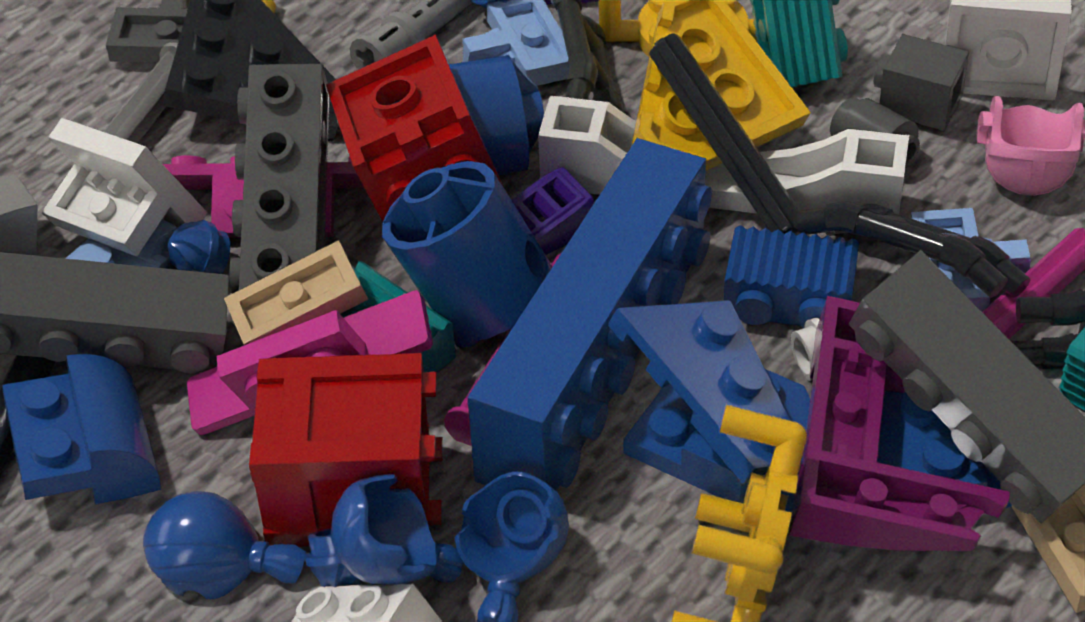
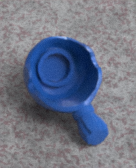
(386, 536)
(510, 536)
(212, 547)

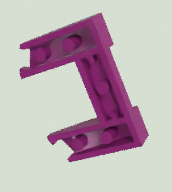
(840, 485)

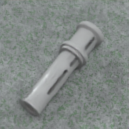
(404, 29)

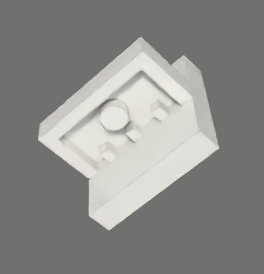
(1011, 45)
(115, 190)

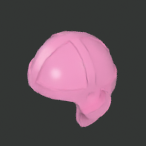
(1031, 147)

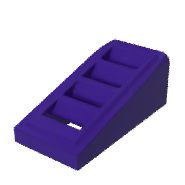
(560, 202)

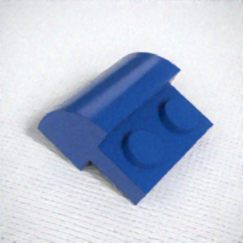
(81, 432)

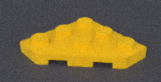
(737, 69)

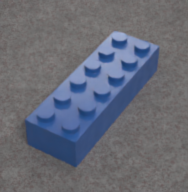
(561, 358)

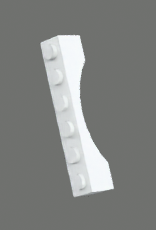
(847, 167)

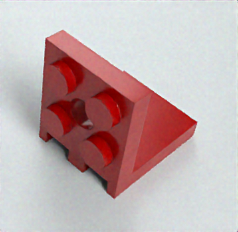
(405, 138)

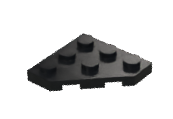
(216, 53)

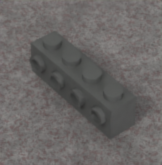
(281, 169)
(112, 312)
(976, 385)

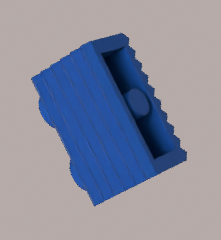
(787, 275)

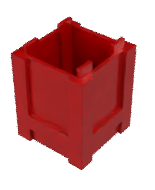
(335, 424)

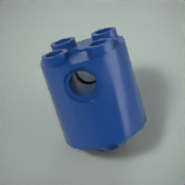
(503, 108)
(466, 249)

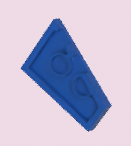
(710, 365)

